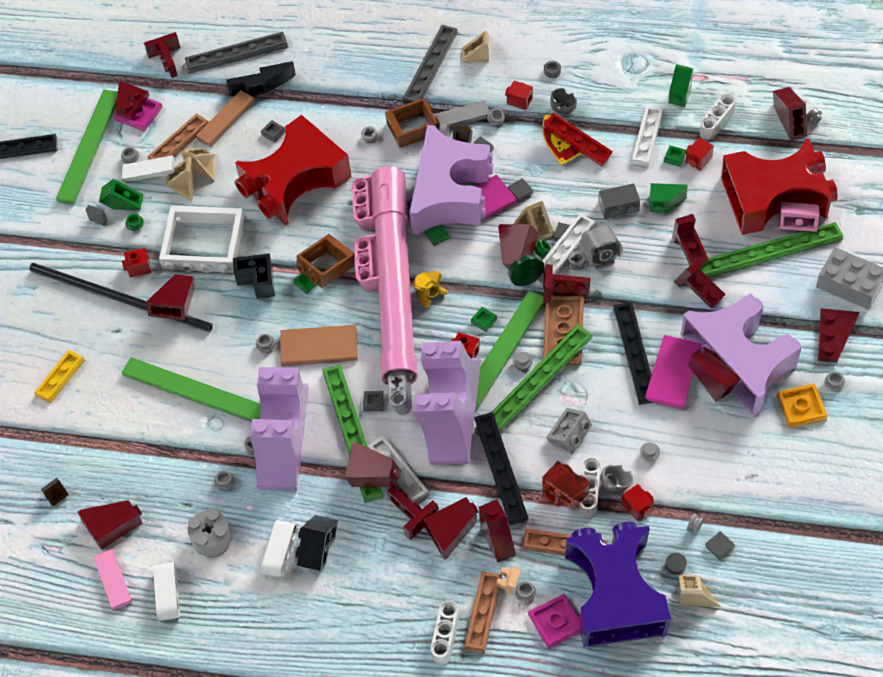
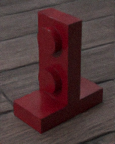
(162, 47)
(688, 239)
(563, 284)
(700, 284)
(412, 511)

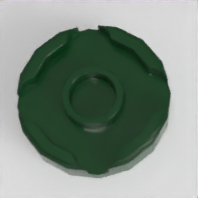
(526, 270)

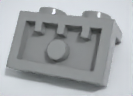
(570, 429)

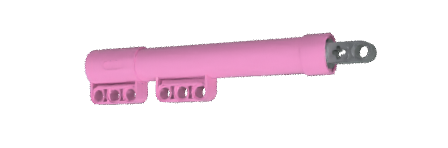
(384, 266)

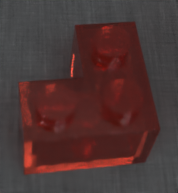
(564, 485)

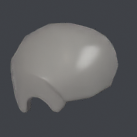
(616, 479)

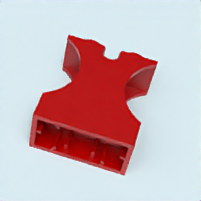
(299, 165)
(760, 185)

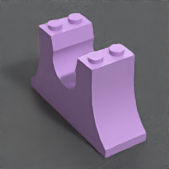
(437, 191)
(725, 336)
(450, 406)
(280, 430)

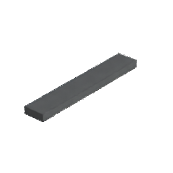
(236, 52)
(430, 64)

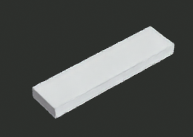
(647, 136)
(568, 242)
(408, 480)

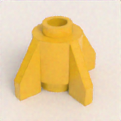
(428, 286)

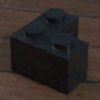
(255, 271)
(315, 542)

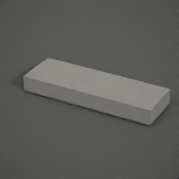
(464, 114)

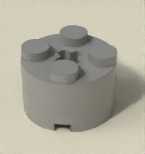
(600, 247)
(209, 533)

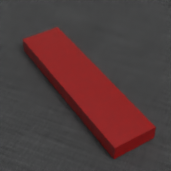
(577, 139)

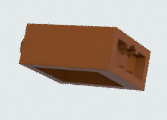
(405, 112)
(334, 248)

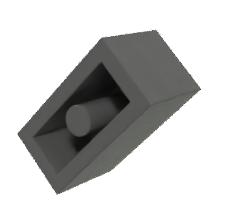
(619, 201)

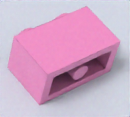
(799, 216)

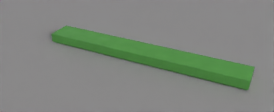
(88, 147)
(771, 250)
(507, 343)
(540, 376)
(192, 389)
(348, 419)

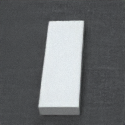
(148, 169)

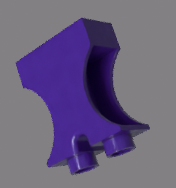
(621, 600)

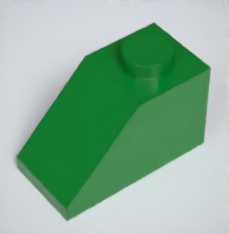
(681, 85)
(120, 196)
(666, 196)

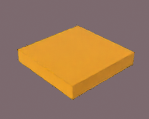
(801, 405)

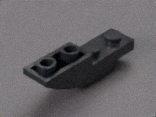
(265, 81)

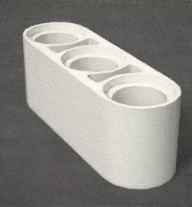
(717, 116)
(594, 480)
(279, 549)
(166, 591)
(445, 642)

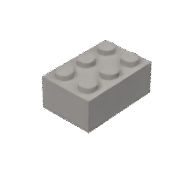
(851, 278)

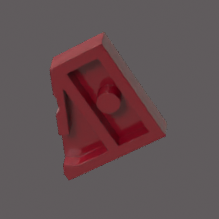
(129, 100)

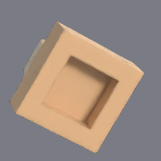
(511, 579)

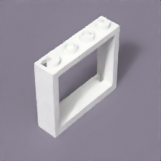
(208, 215)

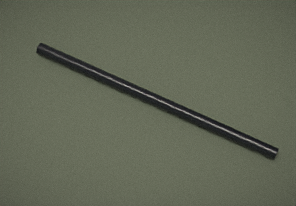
(110, 293)

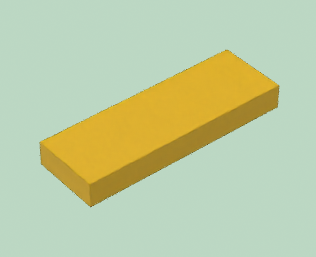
(59, 376)

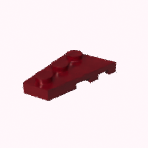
(834, 332)

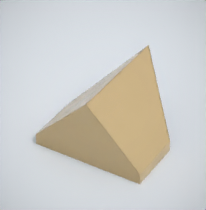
(477, 49)
(203, 161)
(183, 178)
(538, 218)
(694, 593)

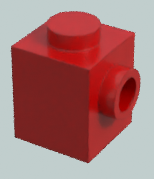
(519, 95)
(699, 153)
(136, 262)
(470, 343)
(638, 502)

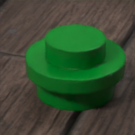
(134, 222)
(542, 248)

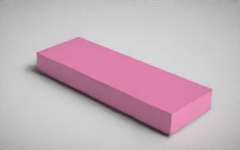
(112, 579)

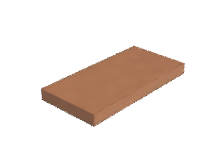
(560, 318)
(318, 345)

